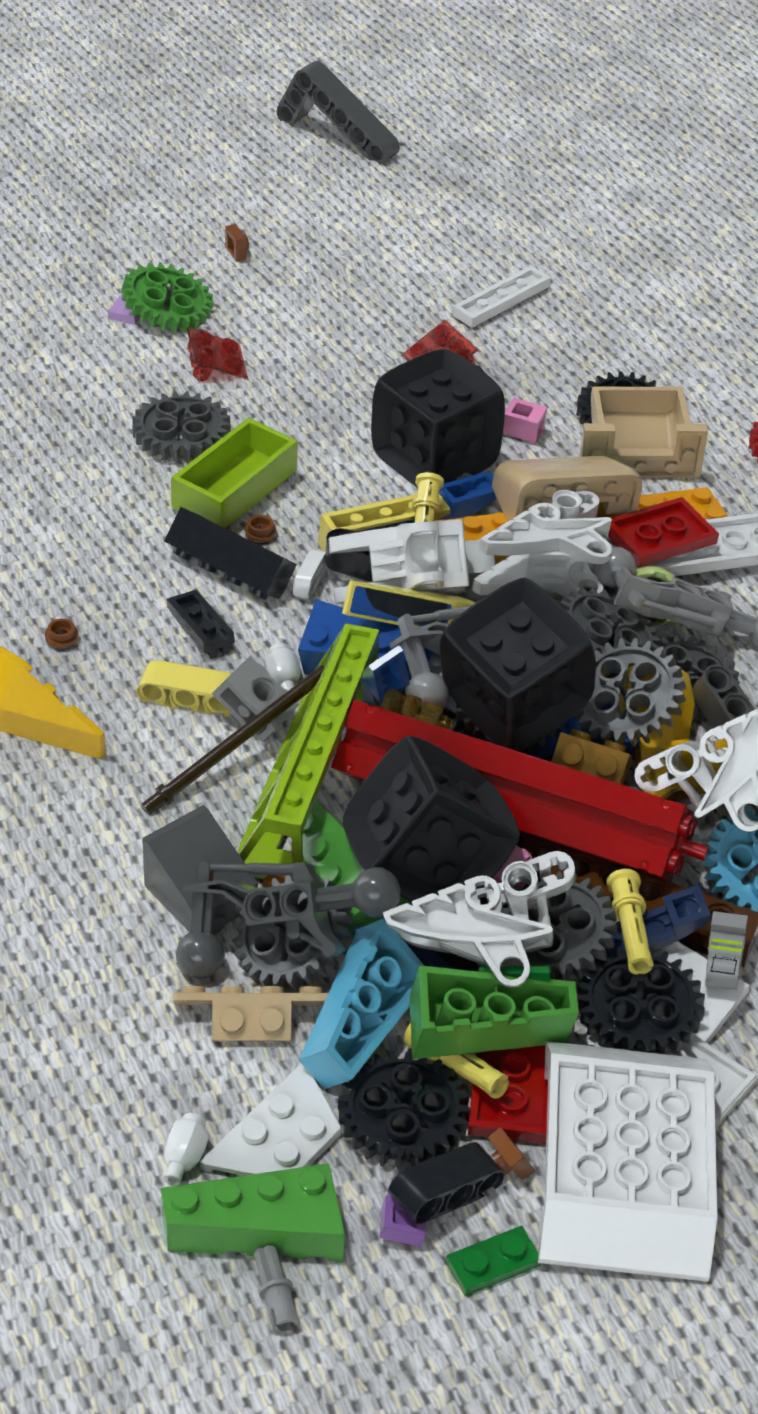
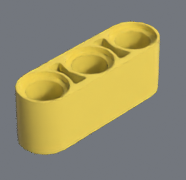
(182, 686)

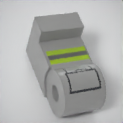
(725, 949)

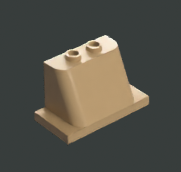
(645, 431)

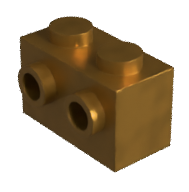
(582, 755)

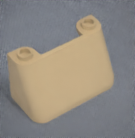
(534, 481)

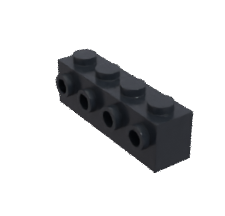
(229, 553)

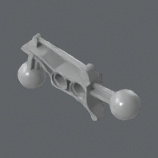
(674, 599)
(424, 684)

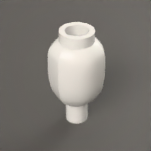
(283, 665)
(184, 1146)

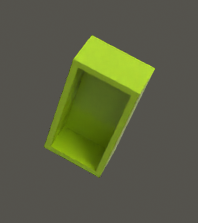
(235, 472)

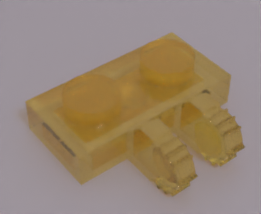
(412, 707)

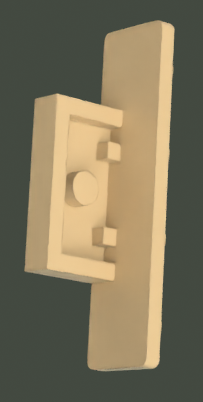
(251, 1015)

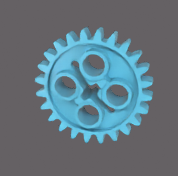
(729, 843)

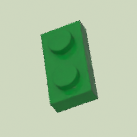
(493, 1260)

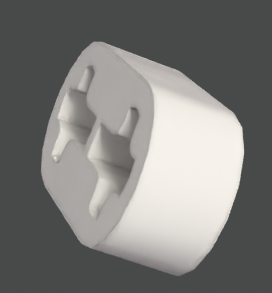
(310, 574)

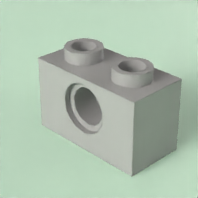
(241, 691)

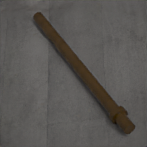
(166, 793)

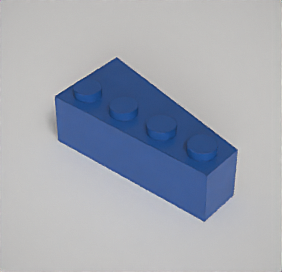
(327, 622)

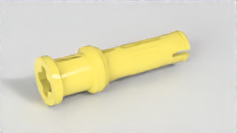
(426, 503)
(629, 910)
(472, 1069)

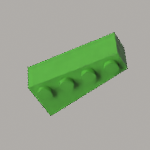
(332, 856)

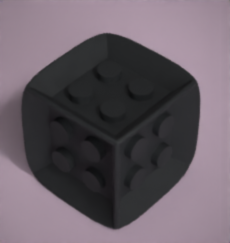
(437, 417)
(518, 664)
(429, 820)

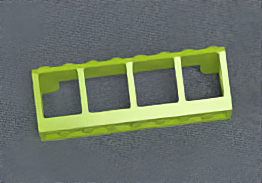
(308, 750)

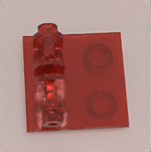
(442, 337)
(215, 353)

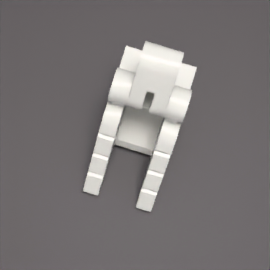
(550, 545)
(417, 556)
(735, 780)
(482, 933)

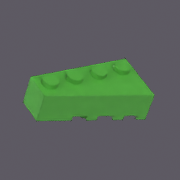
(475, 1013)
(239, 1214)

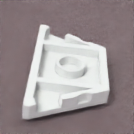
(280, 1133)

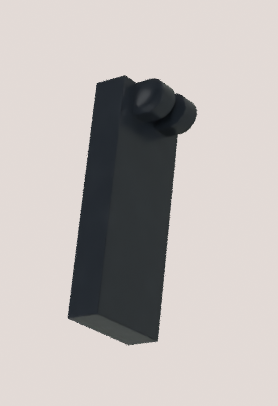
(201, 622)

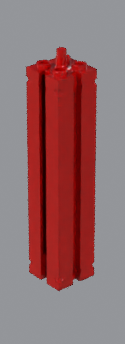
(543, 796)

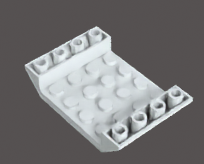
(629, 1162)

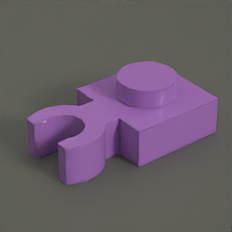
(398, 1226)

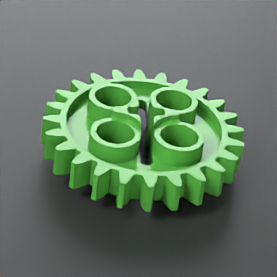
(147, 290)

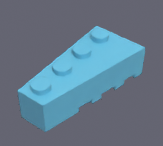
(361, 1005)

